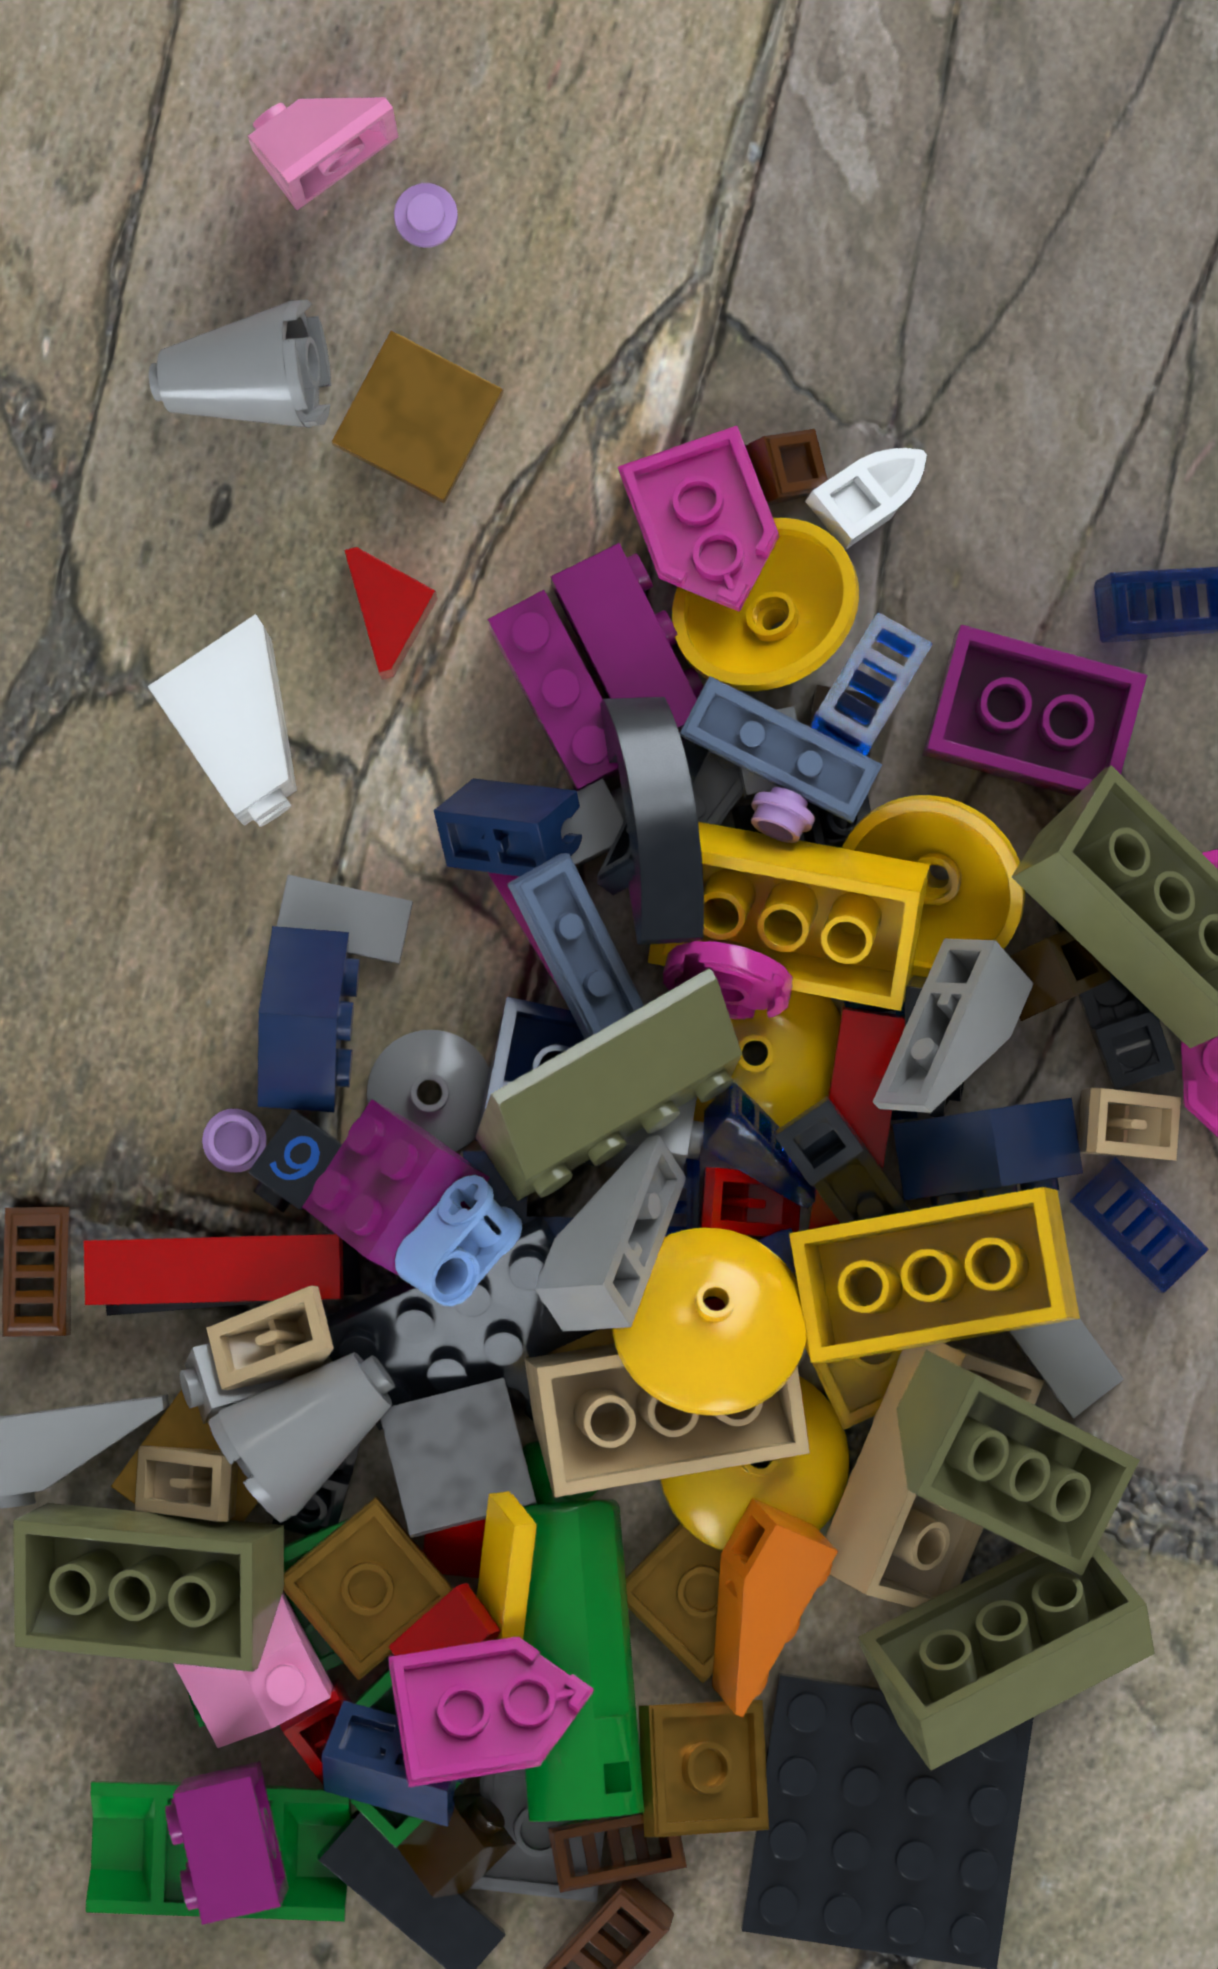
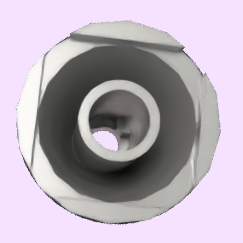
(249, 370)
(302, 1430)

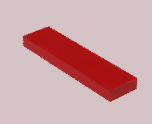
(860, 1062)
(211, 1269)

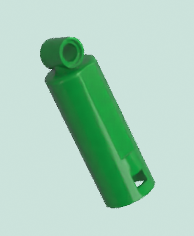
(582, 1626)

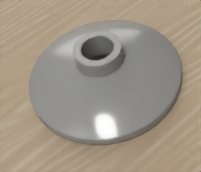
(439, 1058)

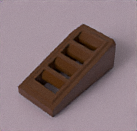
(60, 1323)
(669, 1859)
(641, 1905)

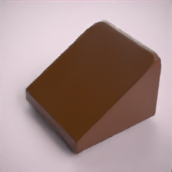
(787, 465)

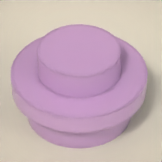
(425, 215)
(781, 814)
(234, 1140)

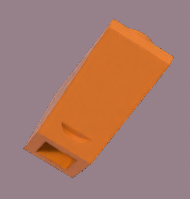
(763, 1589)

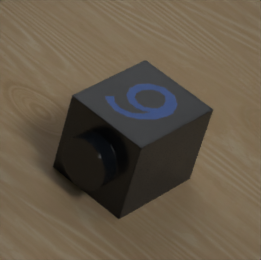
(293, 1162)

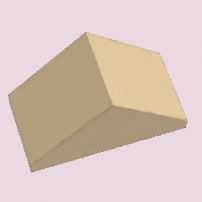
(1128, 1124)
(272, 1341)
(186, 1483)

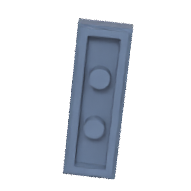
(780, 749)
(575, 944)

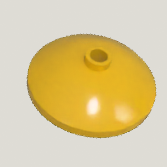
(802, 583)
(979, 895)
(798, 1058)
(709, 1357)
(799, 1485)

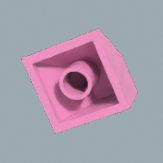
(320, 141)
(248, 1703)

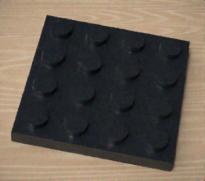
(872, 1840)

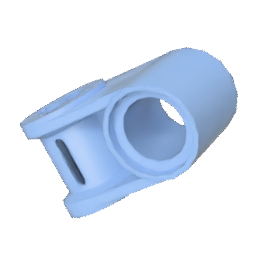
(455, 1244)

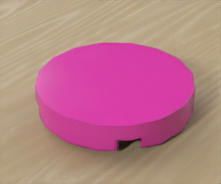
(745, 976)

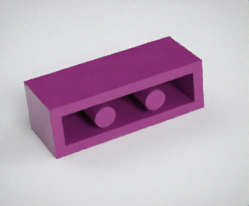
(622, 634)
(555, 687)

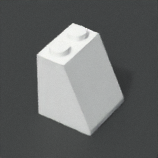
(234, 720)

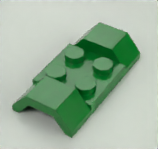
(140, 1868)

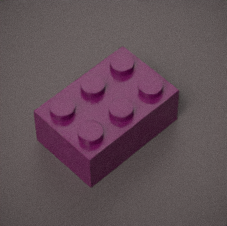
(1032, 712)

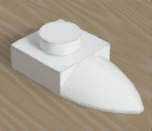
(867, 493)

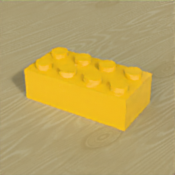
(824, 912)
(934, 1275)

